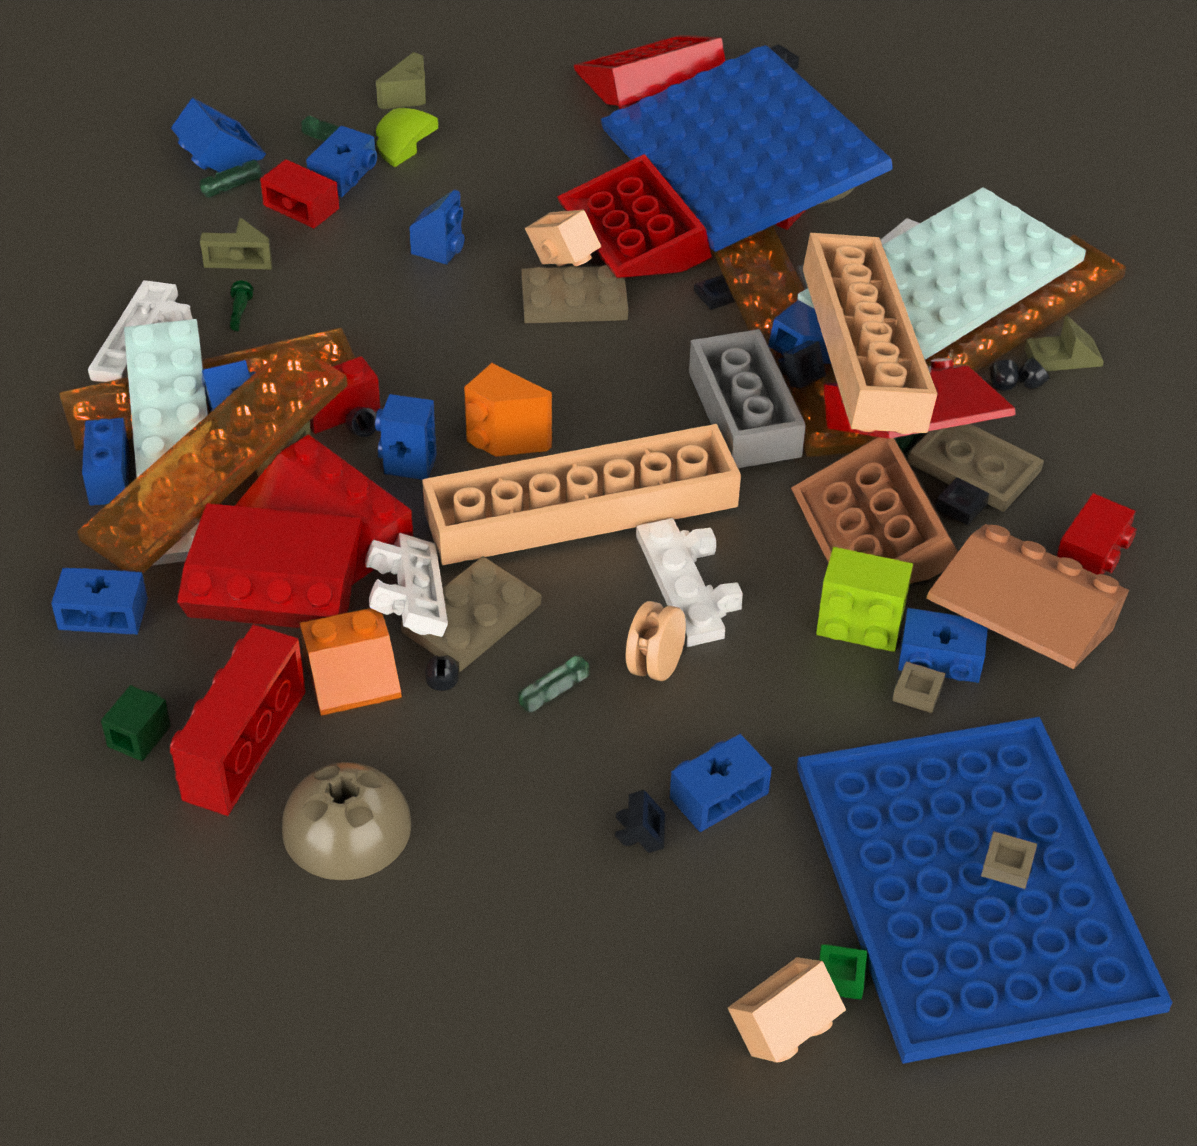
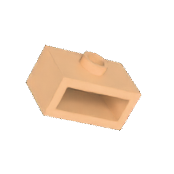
(563, 238)
(787, 1010)

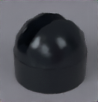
(1004, 374)
(1032, 374)
(365, 416)
(445, 682)

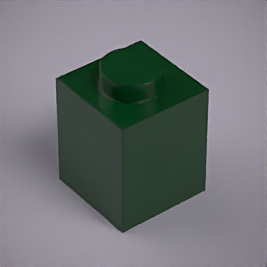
(136, 722)

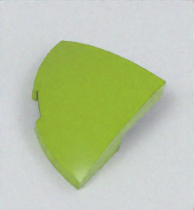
(401, 131)

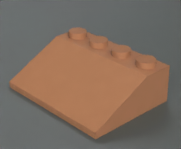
(876, 508)
(1030, 595)

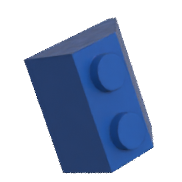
(214, 138)

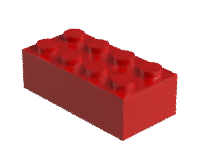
(238, 719)

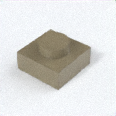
(918, 687)
(1009, 860)

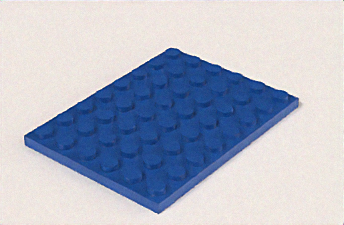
(747, 145)
(958, 952)

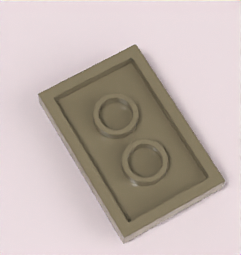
(573, 295)
(977, 459)
(480, 610)

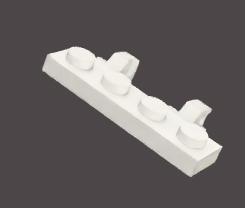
(150, 305)
(672, 561)
(419, 585)

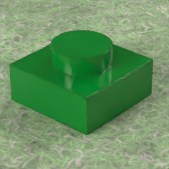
(845, 969)

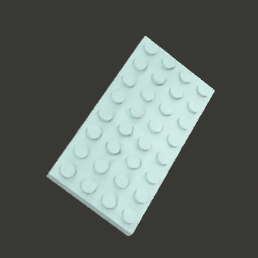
(972, 266)

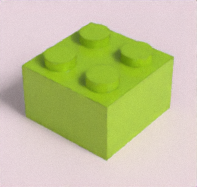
(864, 599)

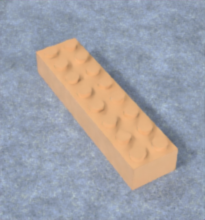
(868, 335)
(580, 493)

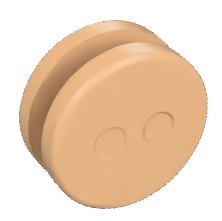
(655, 640)

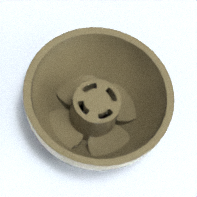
(345, 821)

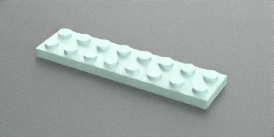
(164, 396)

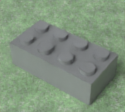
(747, 398)

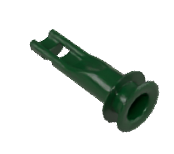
(241, 292)

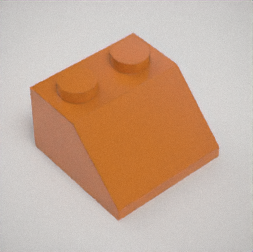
(507, 413)
(350, 660)

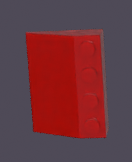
(650, 68)
(640, 221)
(959, 401)
(318, 481)
(269, 566)

